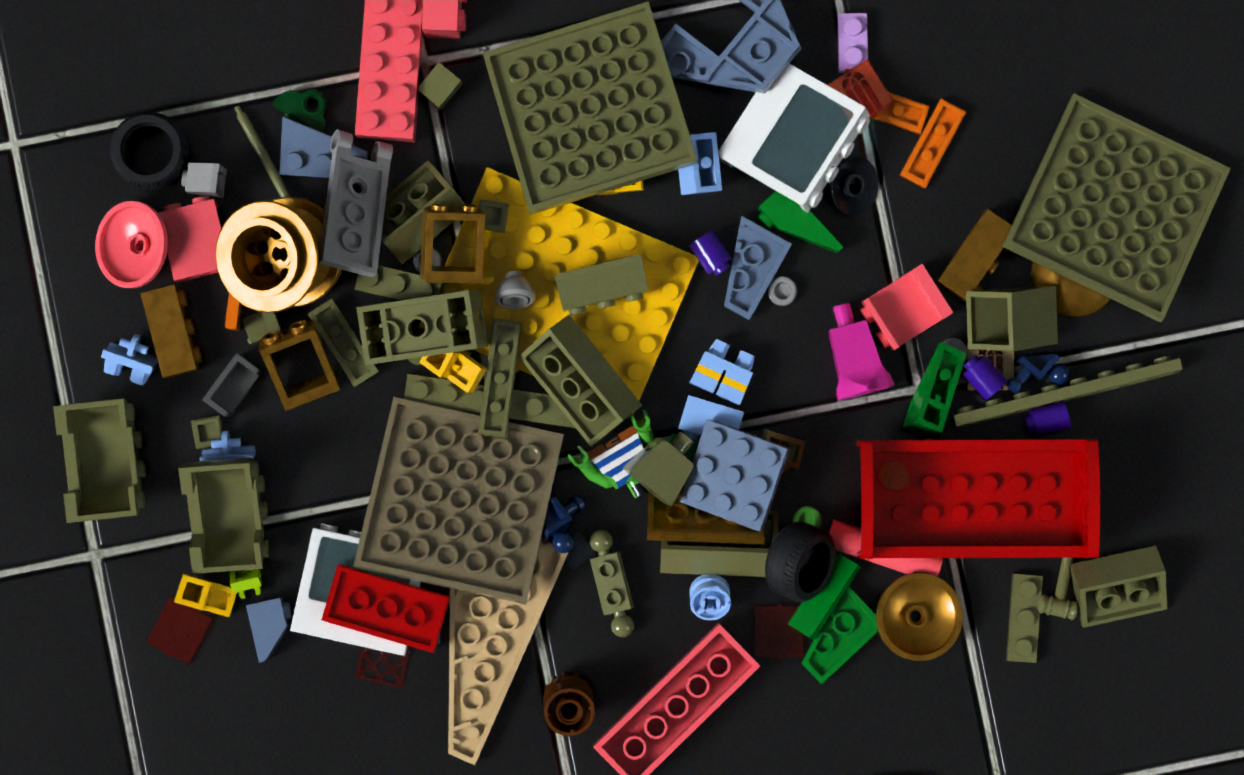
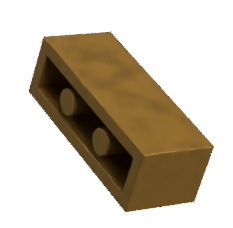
(975, 256)
(171, 331)

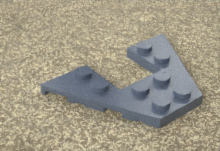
(748, 62)

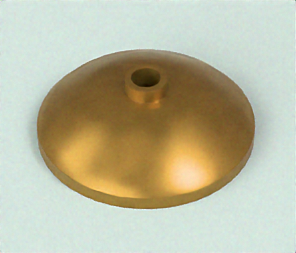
(1071, 297)
(937, 622)

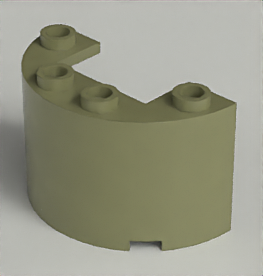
(101, 460)
(225, 514)

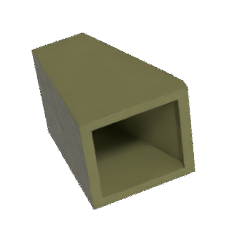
(1012, 318)

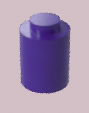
(711, 253)
(983, 376)
(1048, 419)

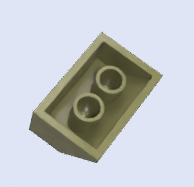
(405, 210)
(602, 284)
(1119, 586)

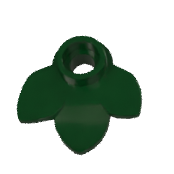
(295, 107)

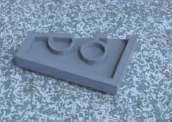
(308, 151)
(753, 266)

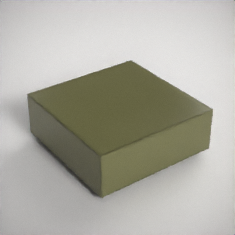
(495, 215)
(206, 430)

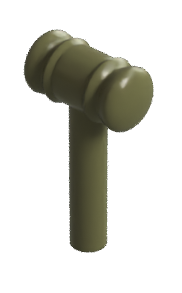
(1058, 604)

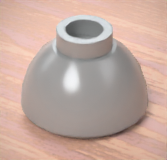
(514, 292)

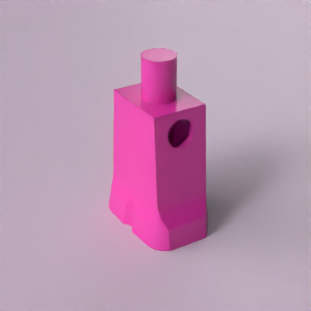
(856, 357)

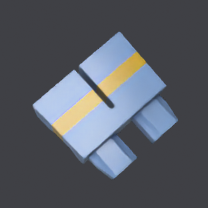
(736, 376)

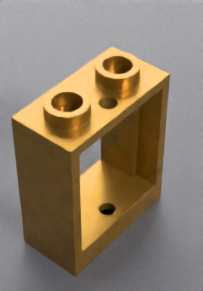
(452, 274)
(308, 389)

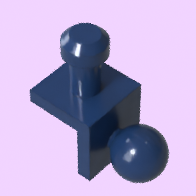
(1037, 367)
(558, 522)

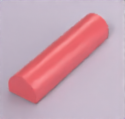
(848, 541)

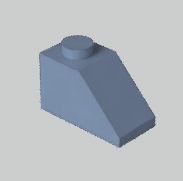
(268, 624)

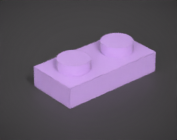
(852, 40)

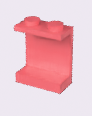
(192, 238)
(905, 308)

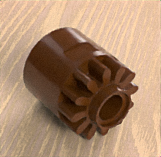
(568, 704)

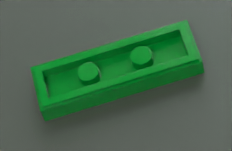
(815, 612)

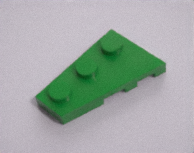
(841, 636)

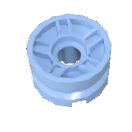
(710, 597)

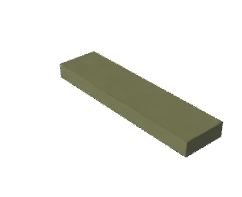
(499, 378)

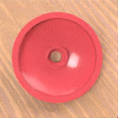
(121, 243)

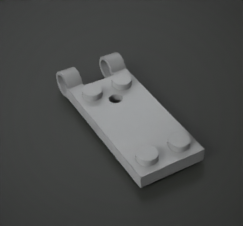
(355, 219)

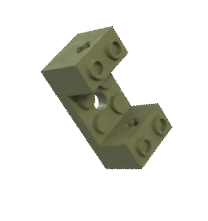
(450, 319)

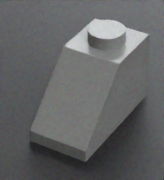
(204, 179)

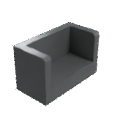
(232, 385)

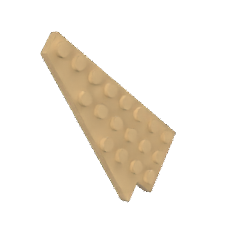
(486, 650)

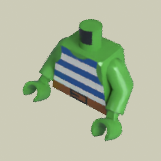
(605, 462)

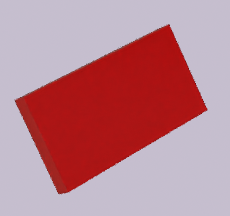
(386, 608)

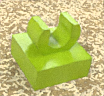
(245, 580)

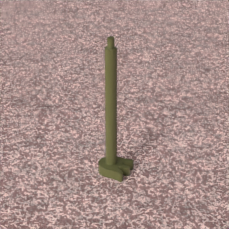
(262, 153)

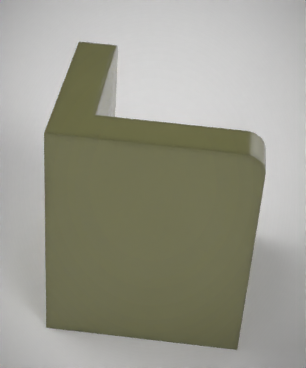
(440, 86)
(260, 324)

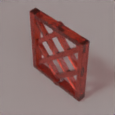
(379, 679)

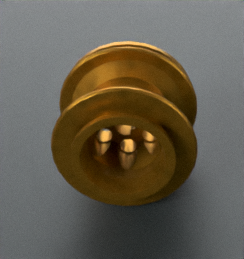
(245, 263)

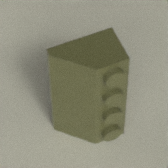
(579, 380)
(719, 558)

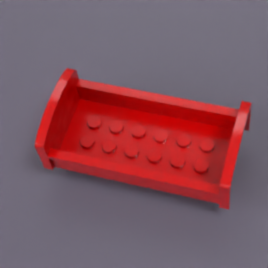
(982, 499)

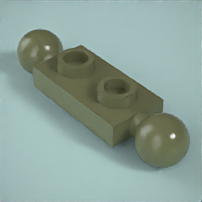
(611, 583)

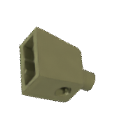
(662, 467)

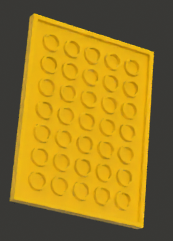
(568, 240)

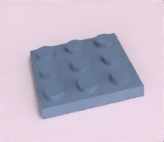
(734, 475)

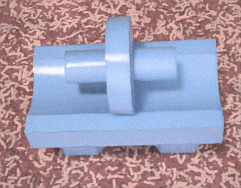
(130, 354)
(227, 449)

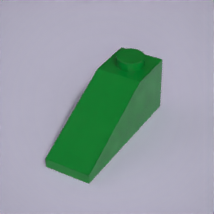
(793, 220)
(935, 392)

